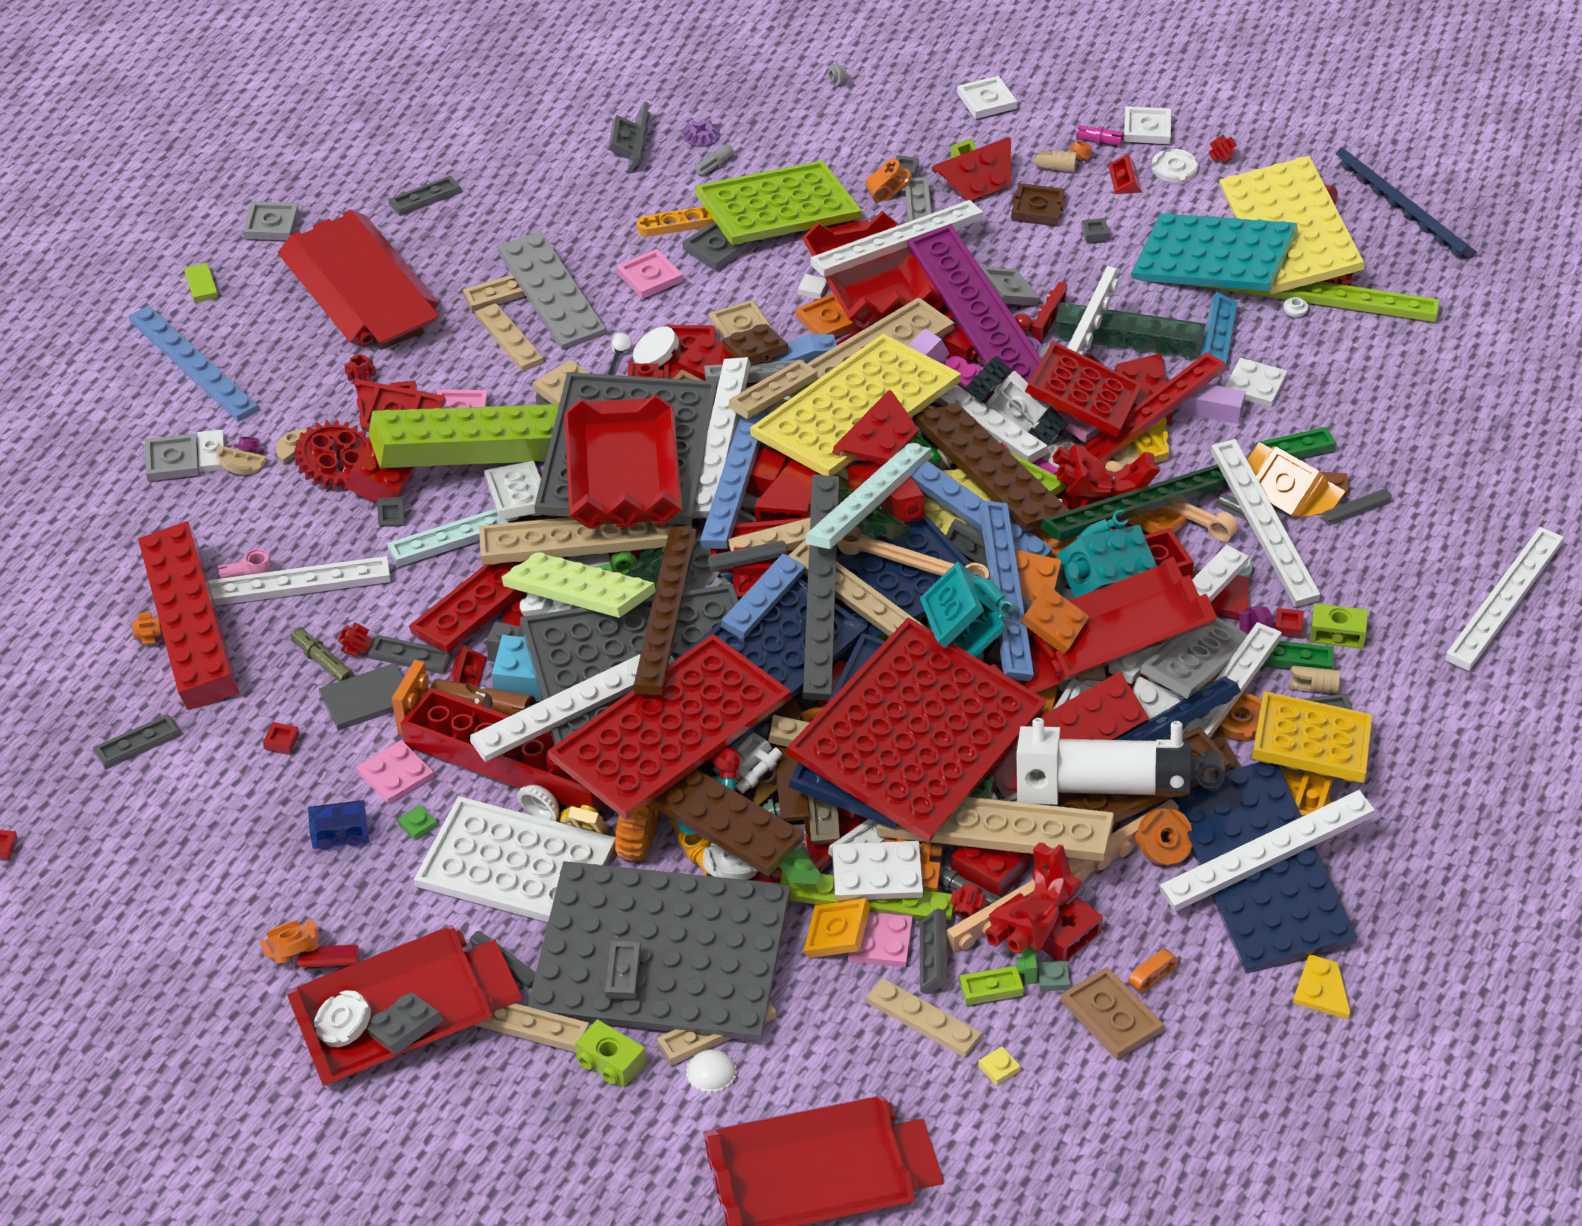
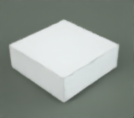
(812, 286)

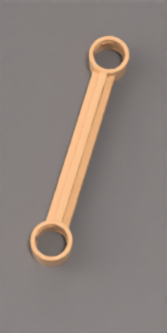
(1198, 515)
(902, 555)

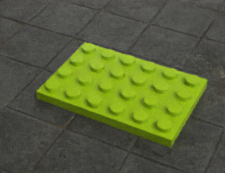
(777, 202)

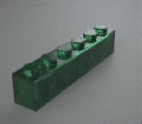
(1135, 331)

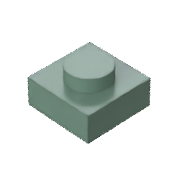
(1053, 976)

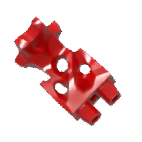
(1088, 476)
(1030, 920)

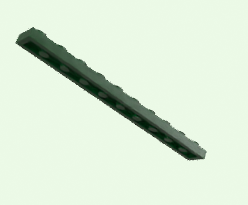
(1136, 502)

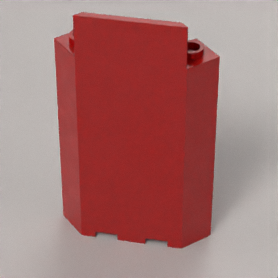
(359, 279)
(877, 286)
(622, 462)
(1123, 622)
(435, 968)
(819, 1164)

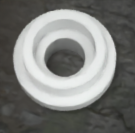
(1295, 307)

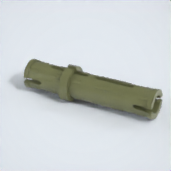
(315, 649)

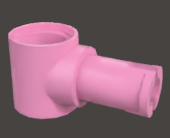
(255, 562)

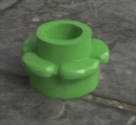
(618, 565)

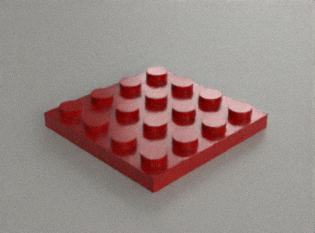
(1083, 388)

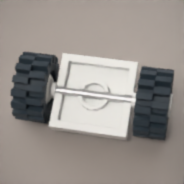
(1013, 402)

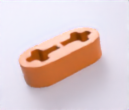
(1153, 970)

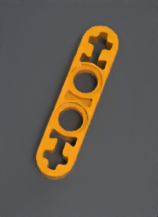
(680, 218)

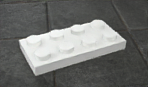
(513, 489)

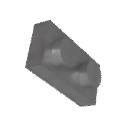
(623, 969)

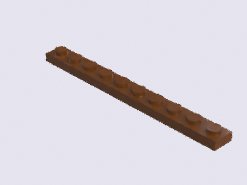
(665, 612)

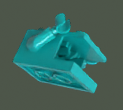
(1105, 555)
(965, 610)

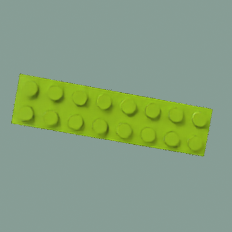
(462, 435)

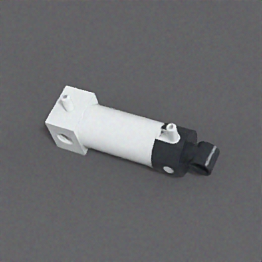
(1109, 766)

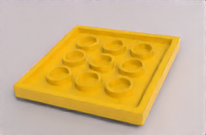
(1312, 737)

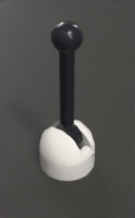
(620, 345)

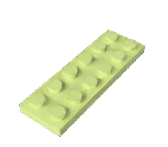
(578, 584)

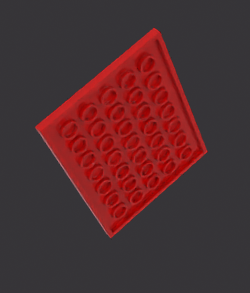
(916, 729)

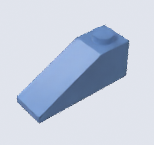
(807, 348)

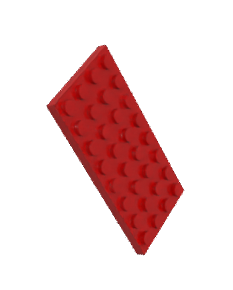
(657, 740)

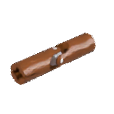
(503, 701)

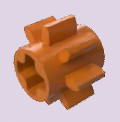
(146, 628)

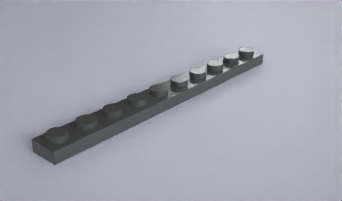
(820, 596)

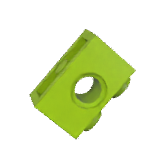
(1338, 626)
(610, 1054)

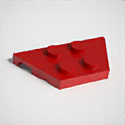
(979, 171)
(1148, 372)
(382, 397)
(879, 432)

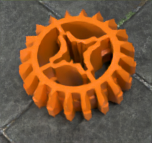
(636, 834)

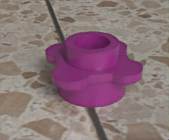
(249, 444)

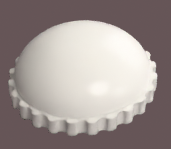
(538, 802)
(711, 1071)

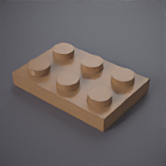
(1112, 1013)

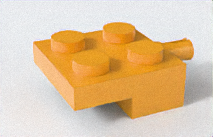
(1308, 790)

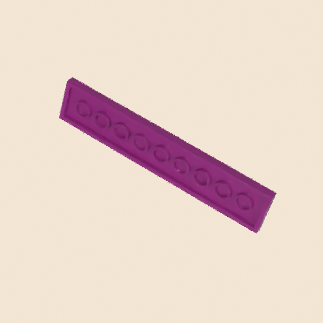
(974, 301)

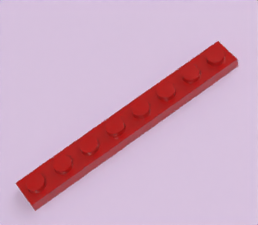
(1158, 406)

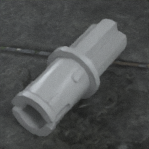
(714, 160)

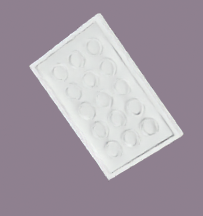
(506, 857)

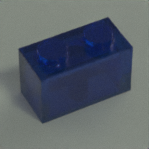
(338, 824)

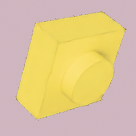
(999, 1066)

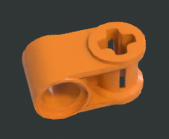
(886, 181)

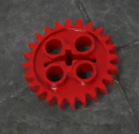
(318, 460)

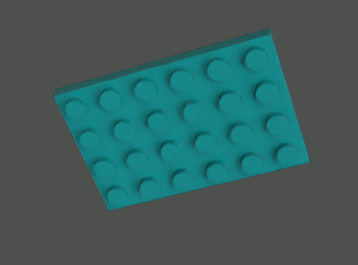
(1215, 251)

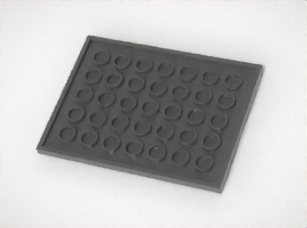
(692, 413)
(583, 642)
(703, 949)

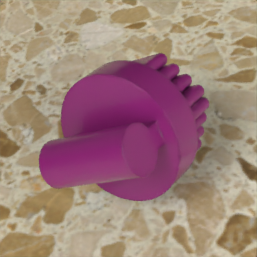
(1255, 614)

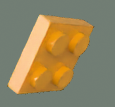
(837, 928)

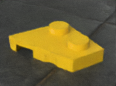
(1154, 441)
(584, 818)
(1322, 988)

